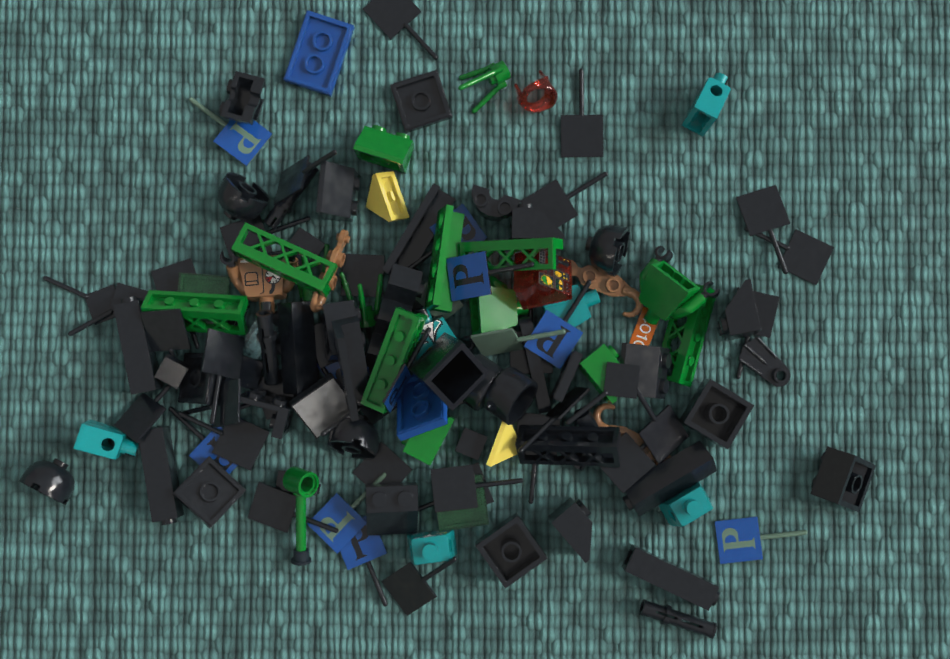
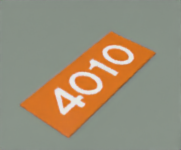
(643, 330)

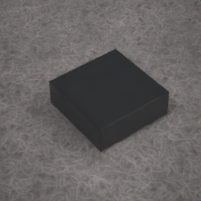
(172, 371)
(471, 443)

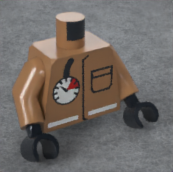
(258, 283)

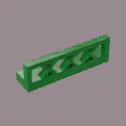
(516, 245)
(445, 246)
(282, 269)
(202, 306)
(691, 338)
(395, 351)

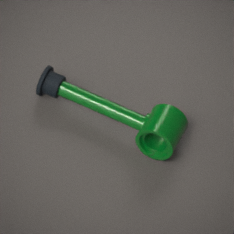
(303, 485)

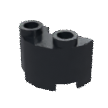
(244, 100)
(492, 208)

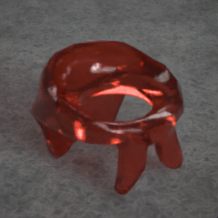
(547, 101)

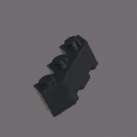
(401, 291)

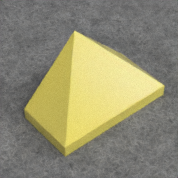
(386, 198)
(504, 445)

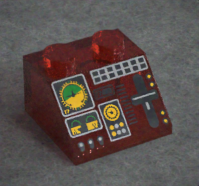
(543, 287)

